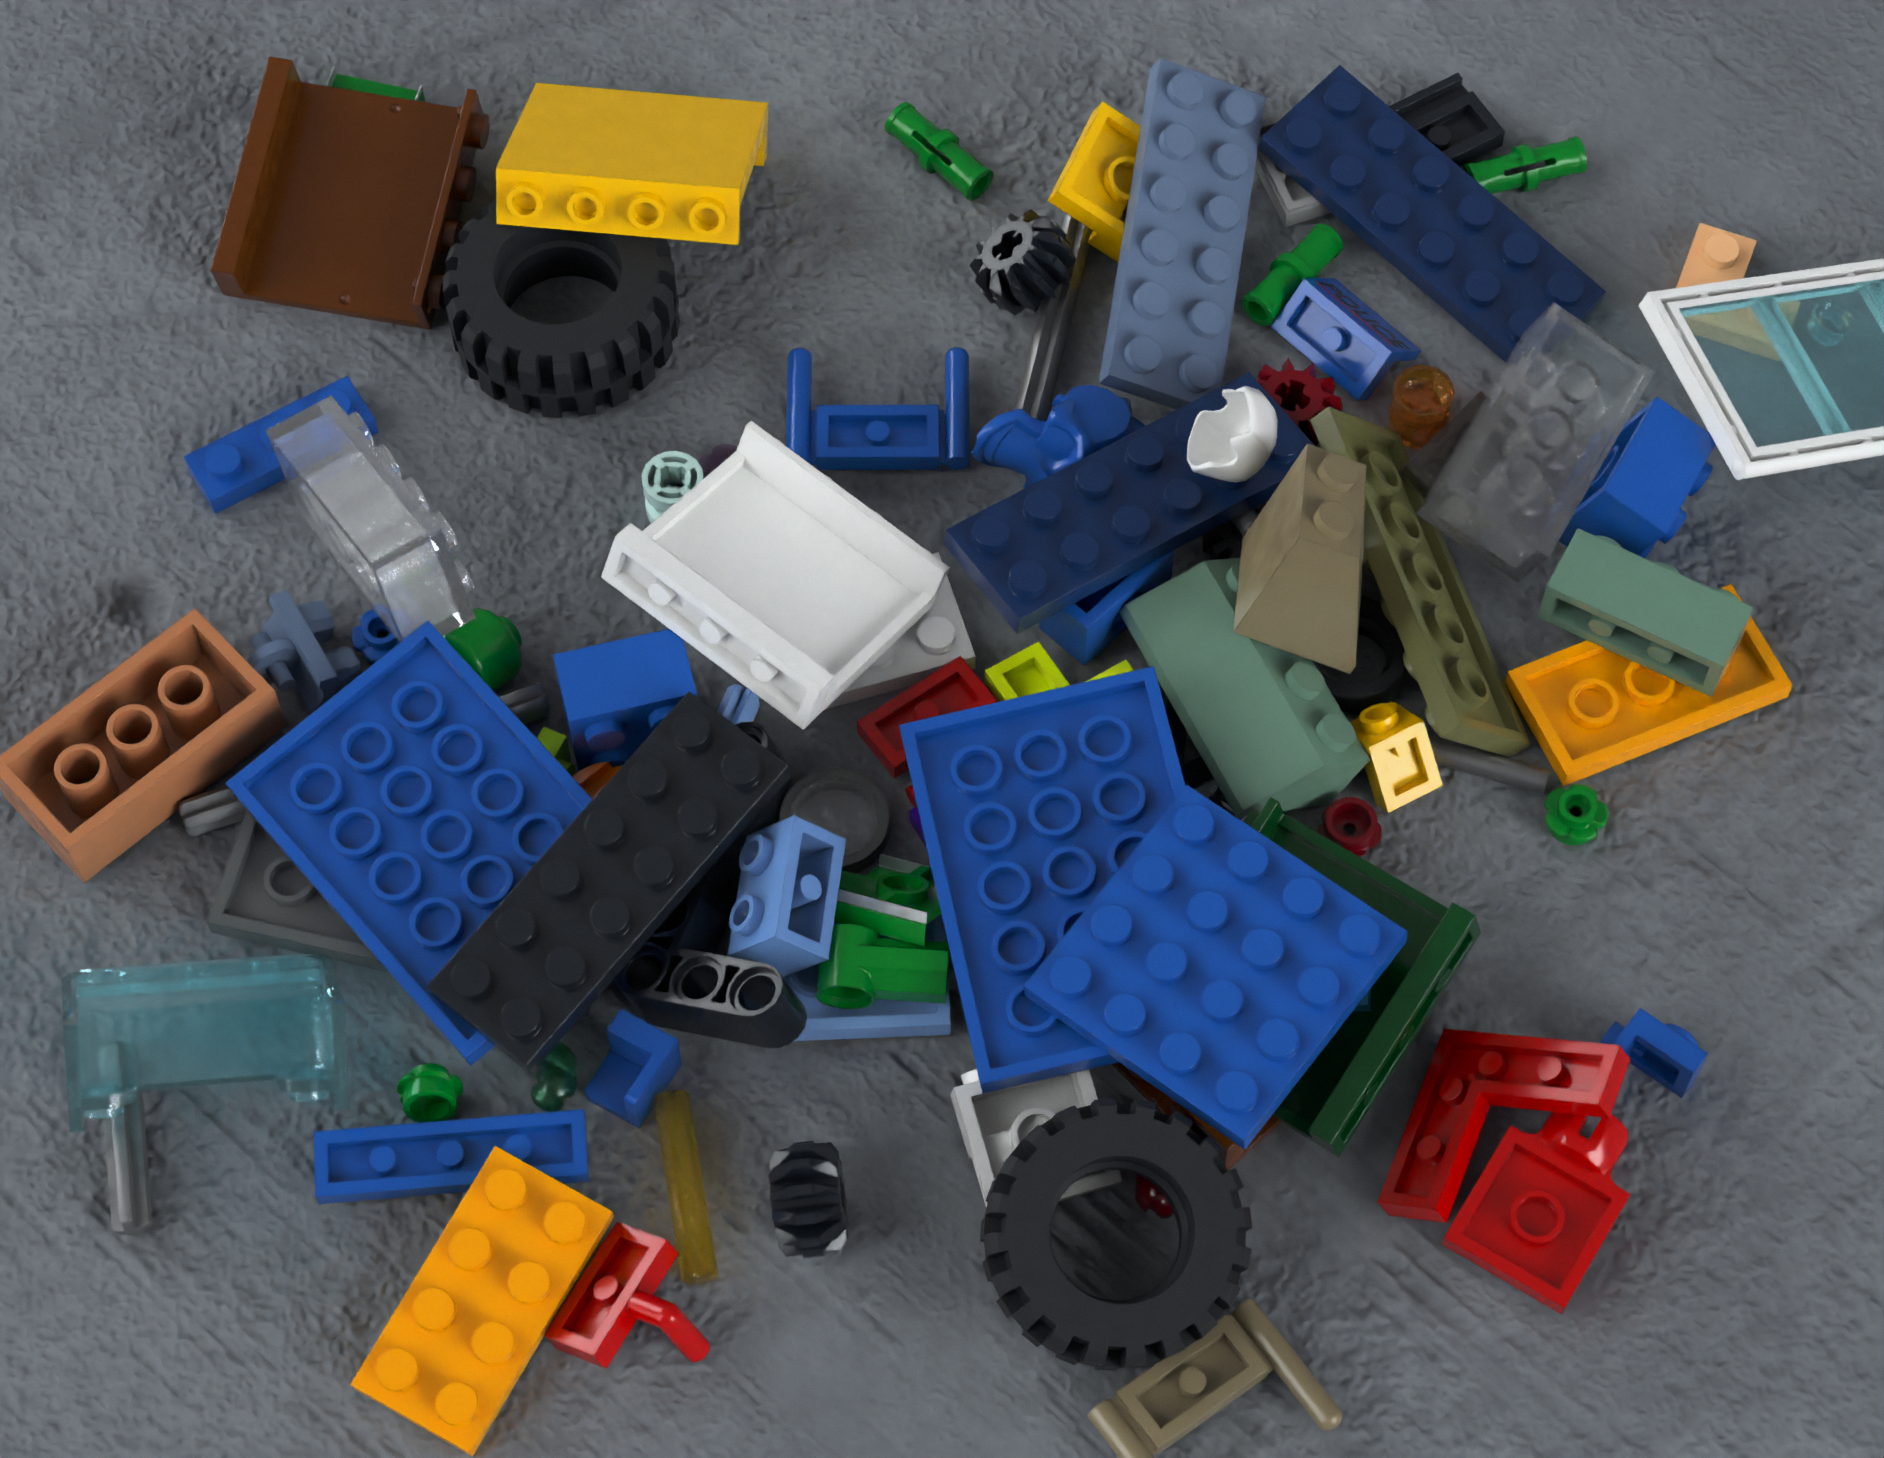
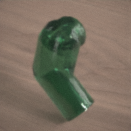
(555, 1079)

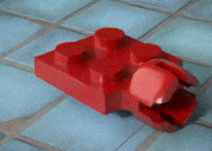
(1543, 1206)

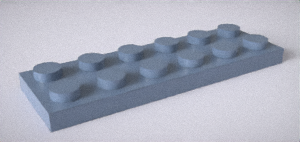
(1182, 237)

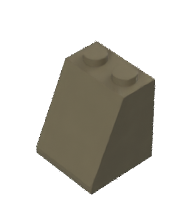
(1307, 562)

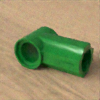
(873, 968)

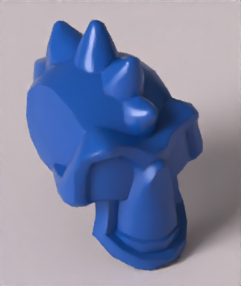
(1075, 428)

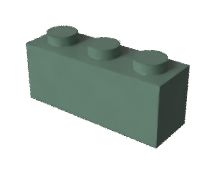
(1645, 611)

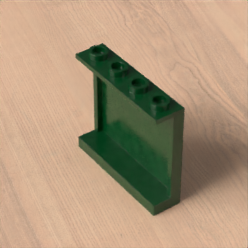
(1369, 1045)

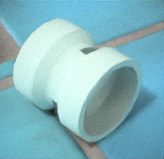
(667, 480)

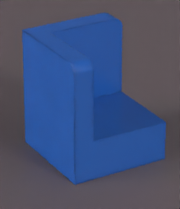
(635, 1069)

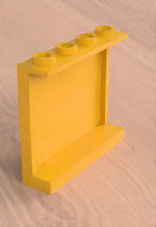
(631, 163)

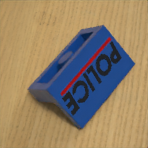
(1342, 335)

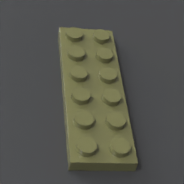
(1425, 595)

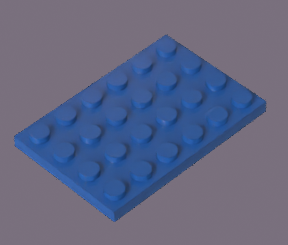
(413, 810)
(1022, 830)

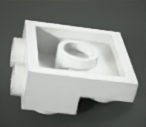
(1000, 1119)

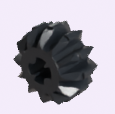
(1023, 262)
(808, 1199)

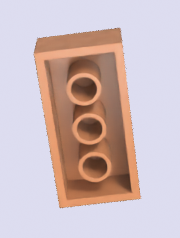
(139, 744)

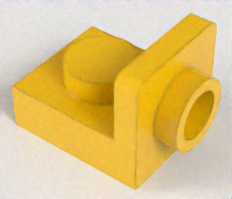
(1399, 755)

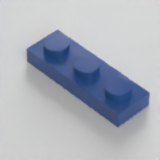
(245, 458)

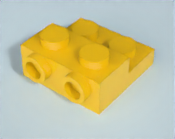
(1099, 178)

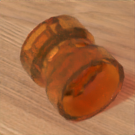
(1420, 404)

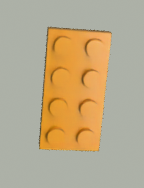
(1605, 709)
(483, 1301)

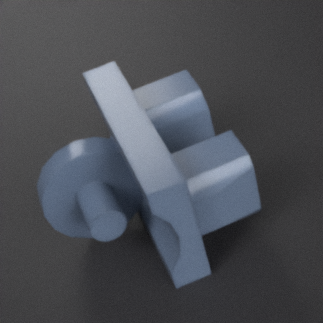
(291, 654)

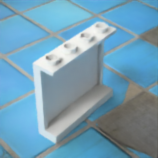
(777, 576)

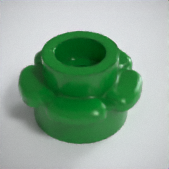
(1573, 829)
(429, 1093)

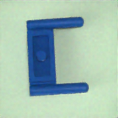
(879, 434)

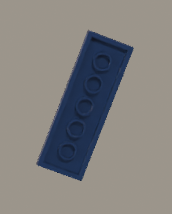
(1425, 213)
(1109, 514)

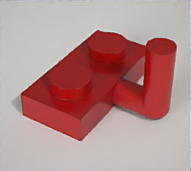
(619, 1292)

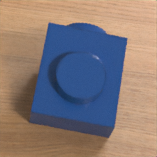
(1659, 1050)

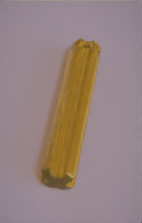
(685, 1187)

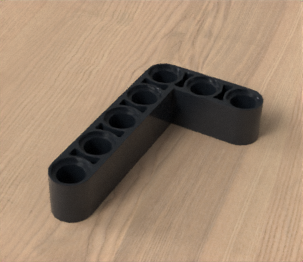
(688, 987)

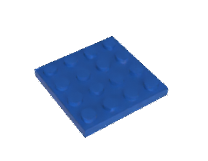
(1216, 965)

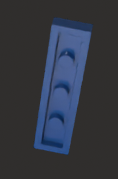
(444, 1154)

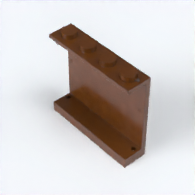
(348, 200)

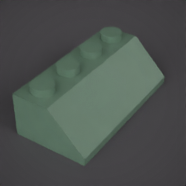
(1248, 706)

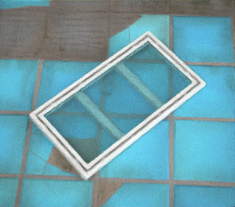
(1781, 364)

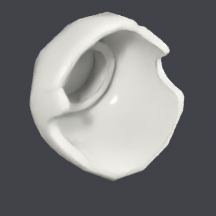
(1233, 440)

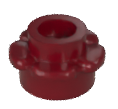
(1354, 813)

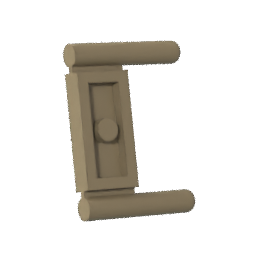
(1203, 1380)

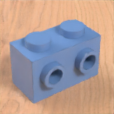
(787, 895)

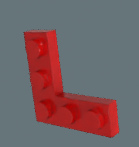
(1460, 1085)

